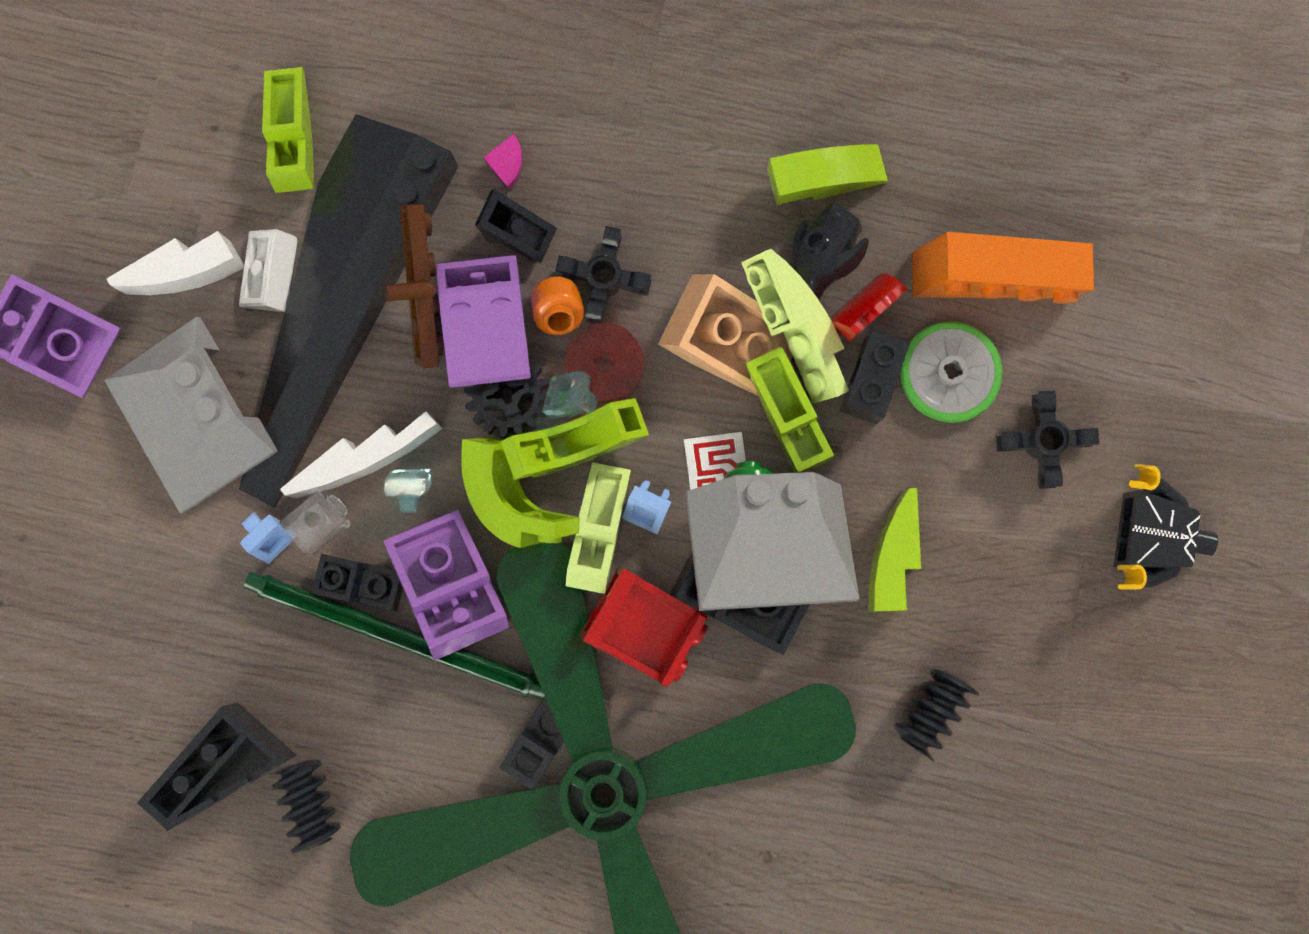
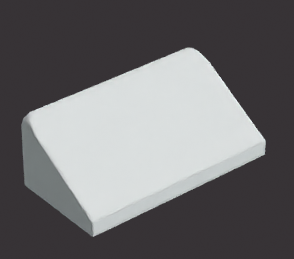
(268, 270)

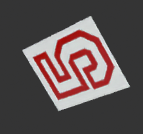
(713, 457)

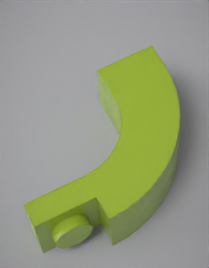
(575, 441)
(501, 501)

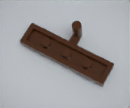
(419, 289)

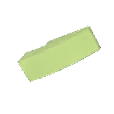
(598, 528)

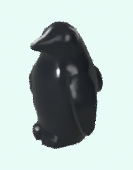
(828, 248)

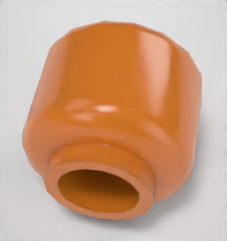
(557, 306)

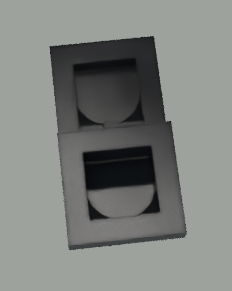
(534, 748)

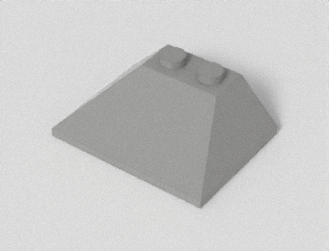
(188, 417)
(770, 542)

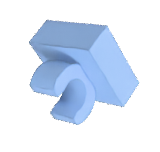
(646, 508)
(265, 537)

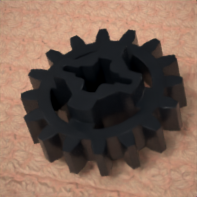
(489, 400)

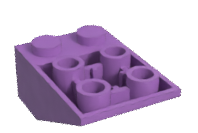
(483, 321)

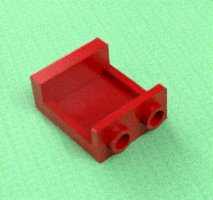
(644, 627)

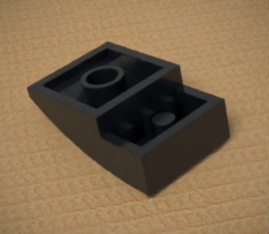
(767, 625)

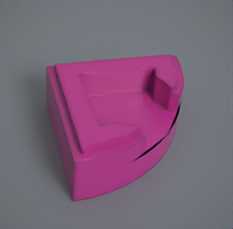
(506, 161)

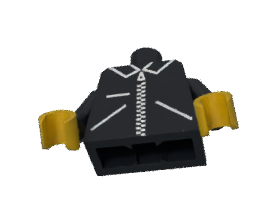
(1157, 532)

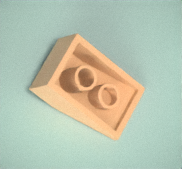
(719, 330)

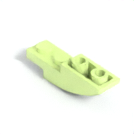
(794, 309)

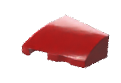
(867, 305)

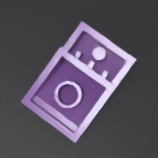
(52, 336)
(446, 584)

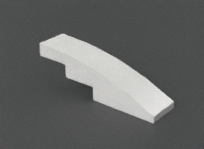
(347, 462)

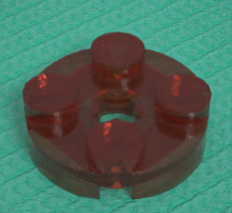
(623, 350)

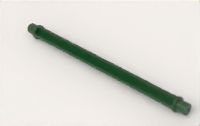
(391, 634)

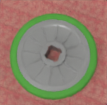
(974, 361)

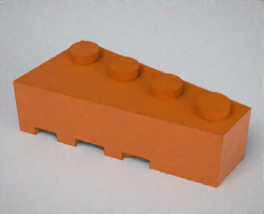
(1002, 268)

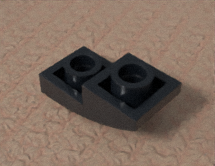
(357, 582)

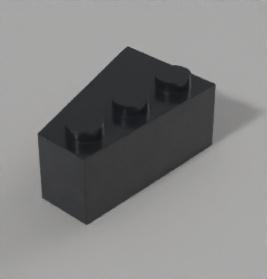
(214, 765)

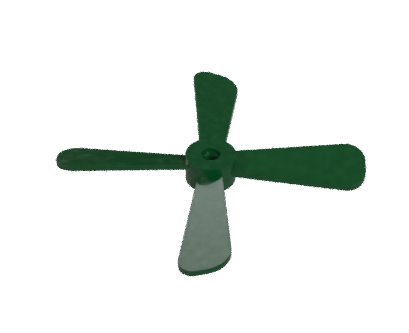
(429, 846)

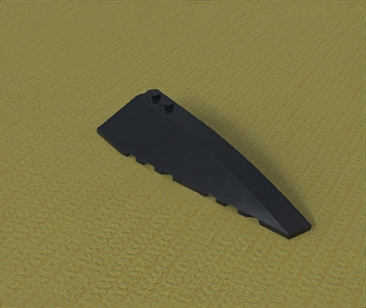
(340, 282)

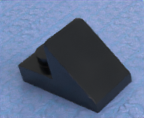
(514, 226)

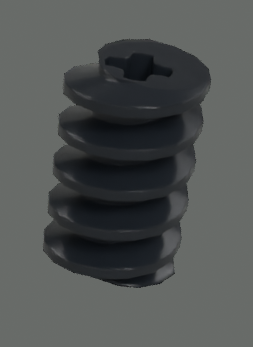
(934, 712)
(306, 805)

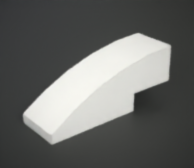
(179, 268)

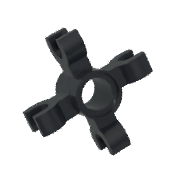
(584, 271)
(1049, 469)

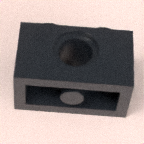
(874, 377)

